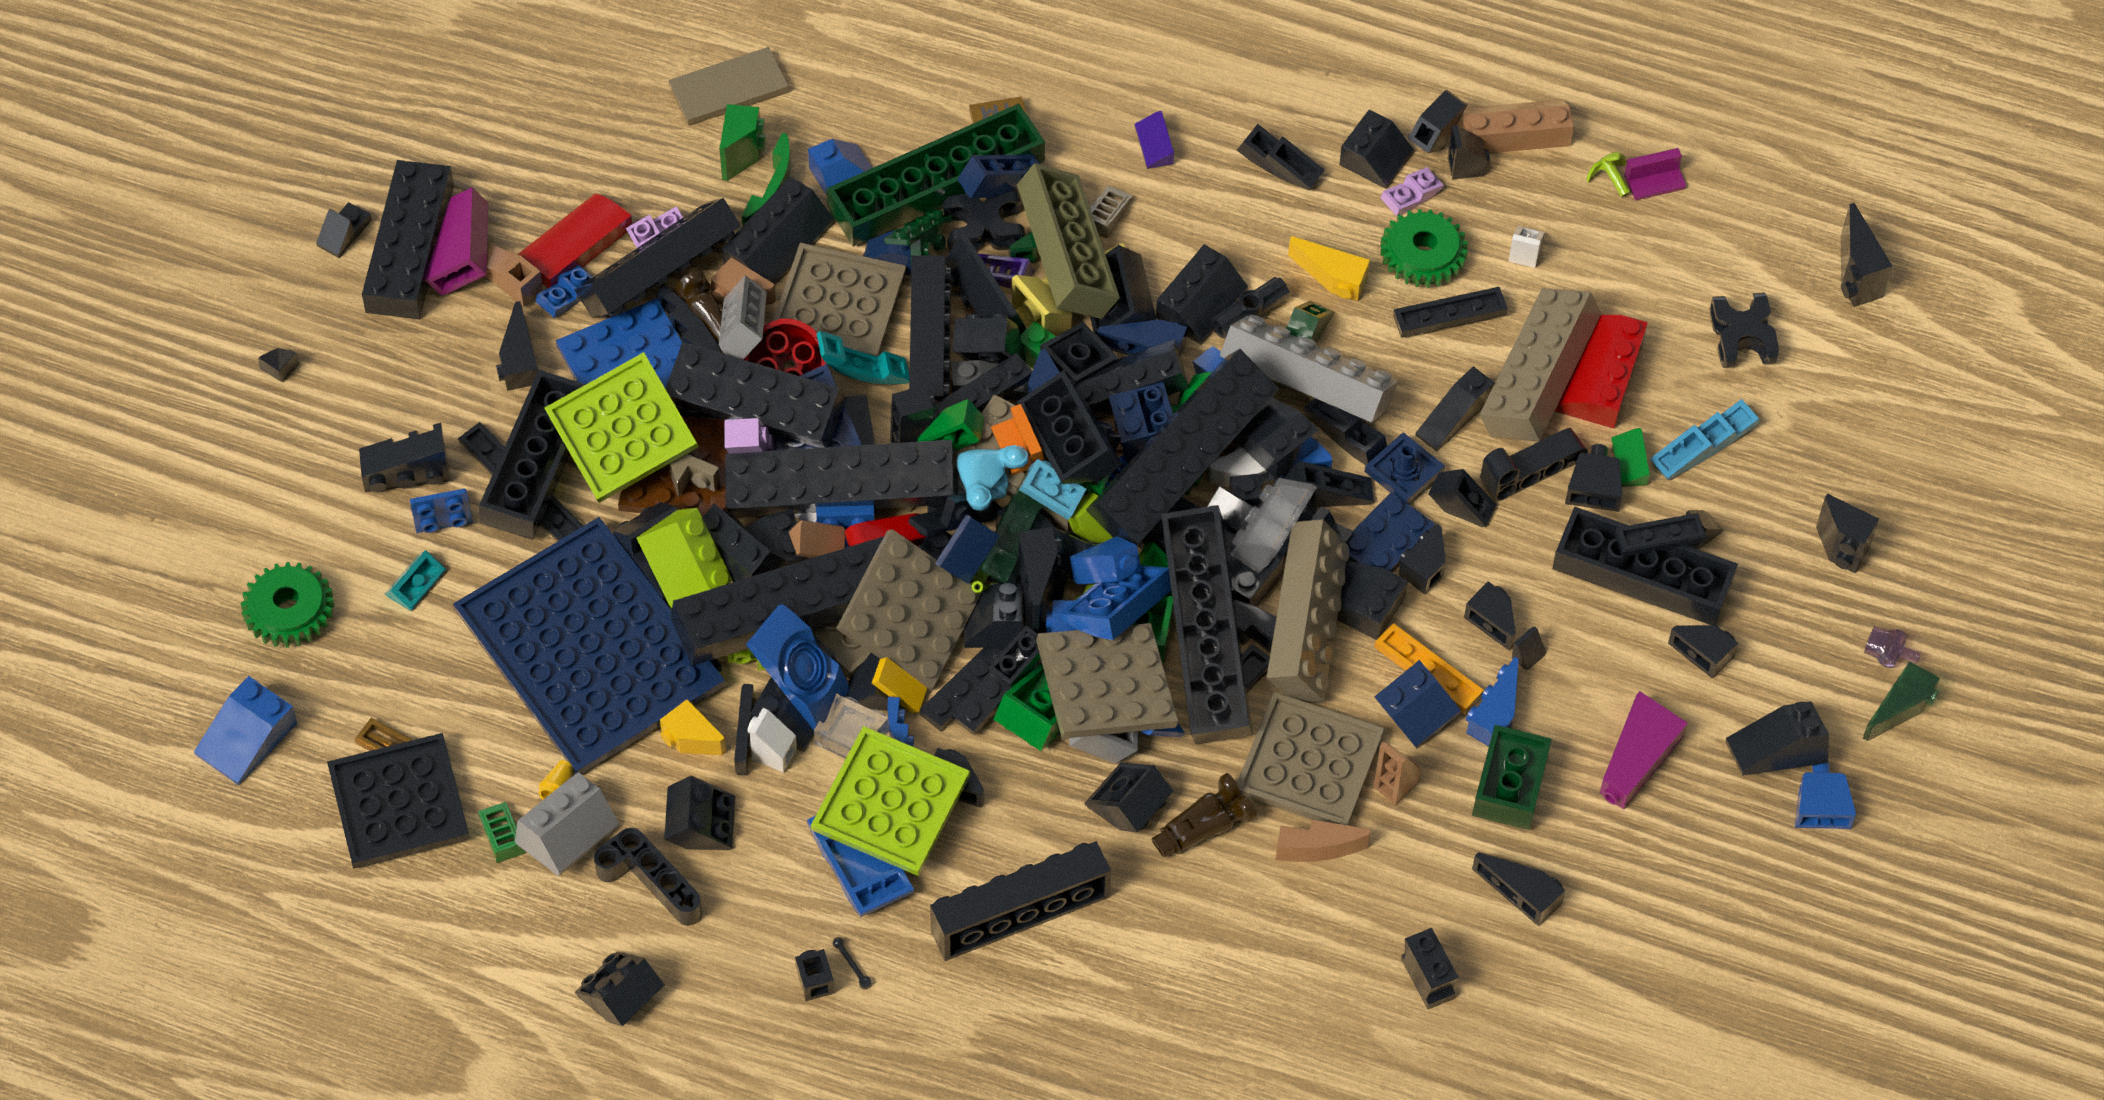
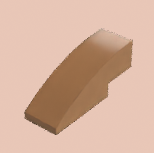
(1321, 842)

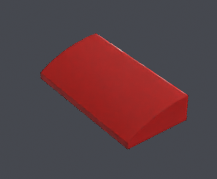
(577, 238)

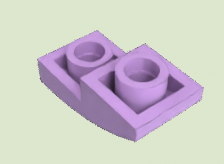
(1414, 191)
(648, 227)

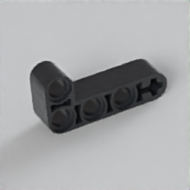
(1511, 474)
(654, 879)

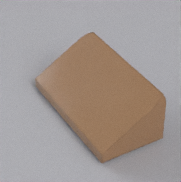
(816, 539)

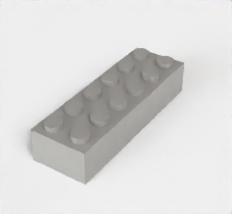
(1311, 368)

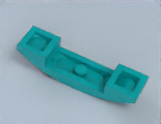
(861, 366)

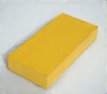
(898, 683)

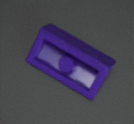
(1155, 141)

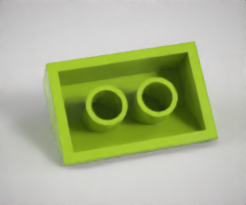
(683, 555)

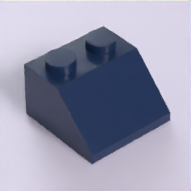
(1418, 704)

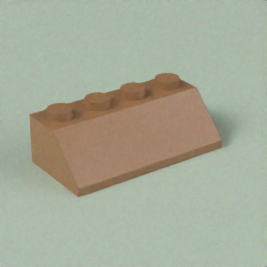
(1520, 125)

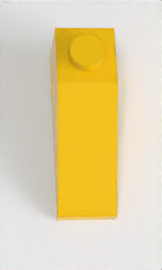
(1334, 269)

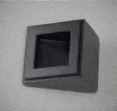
(1529, 648)

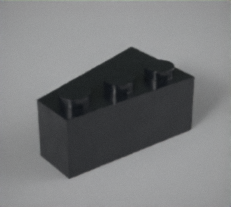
(405, 462)

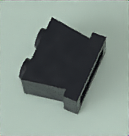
(1429, 968)

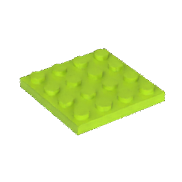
(621, 427)
(890, 800)

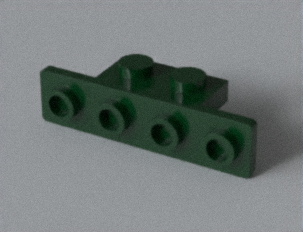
(923, 234)

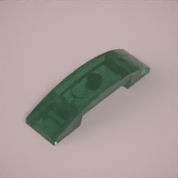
(1016, 518)

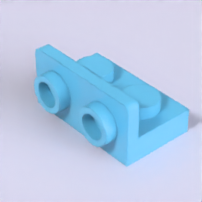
(1048, 490)

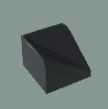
(279, 363)

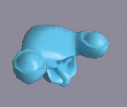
(985, 475)

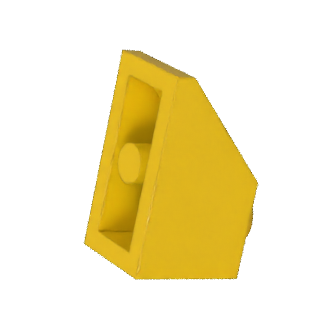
(691, 732)

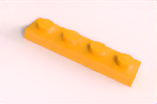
(1406, 651)

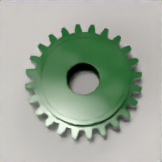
(1423, 266)
(291, 624)

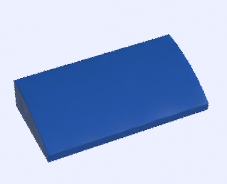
(1114, 606)

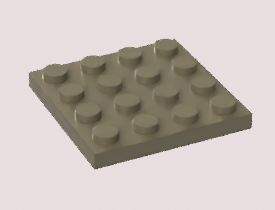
(842, 295)
(908, 609)
(1106, 683)
(1309, 760)

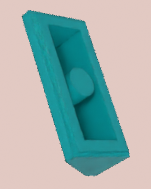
(416, 580)

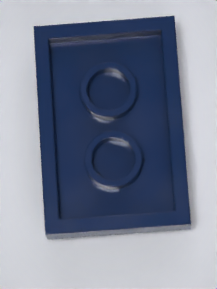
(1387, 533)

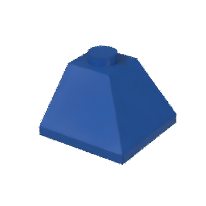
(835, 162)

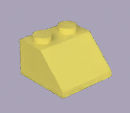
(1036, 303)

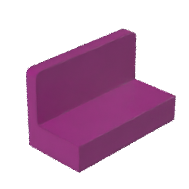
(1655, 174)

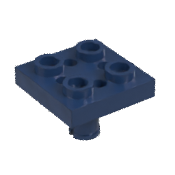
(1404, 454)

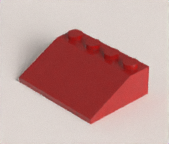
(1604, 371)

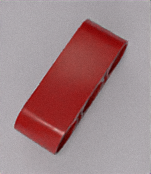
(875, 529)

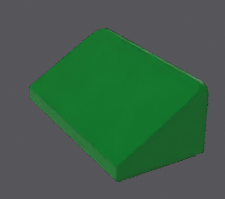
(1631, 452)

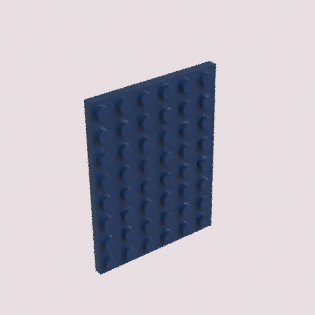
(586, 645)

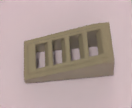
(1106, 226)

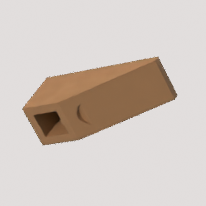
(513, 274)

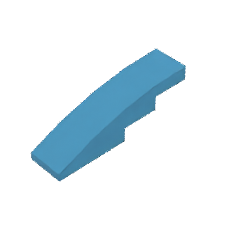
(1705, 441)

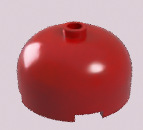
(787, 341)

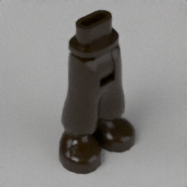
(695, 290)
(1205, 818)

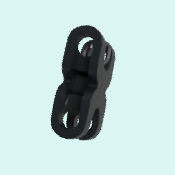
(985, 220)
(1744, 330)

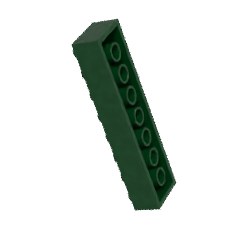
(927, 175)

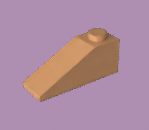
(1395, 773)

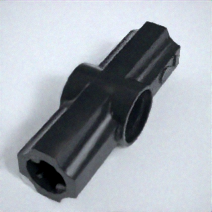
(1260, 299)

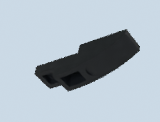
(1005, 672)

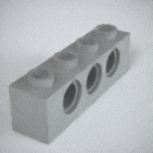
(742, 318)

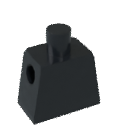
(1596, 481)

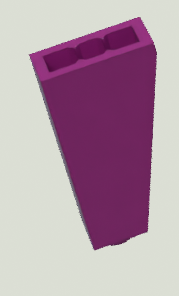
(461, 244)
(1642, 747)

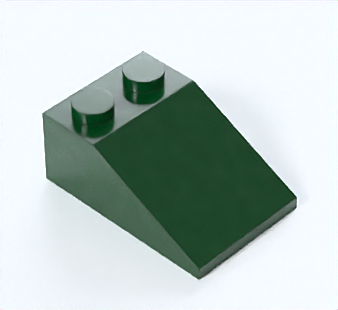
(1511, 777)

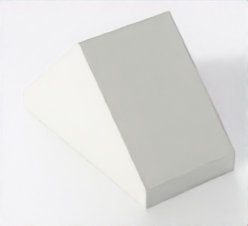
(1526, 246)

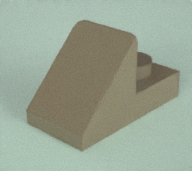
(695, 470)

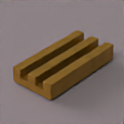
(365, 732)

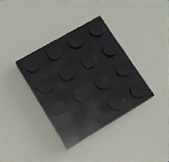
(398, 800)

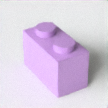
(747, 436)

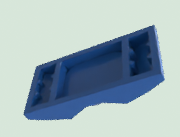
(798, 664)
(863, 878)

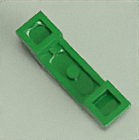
(782, 168)

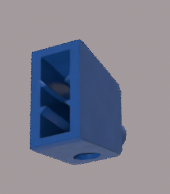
(1824, 800)

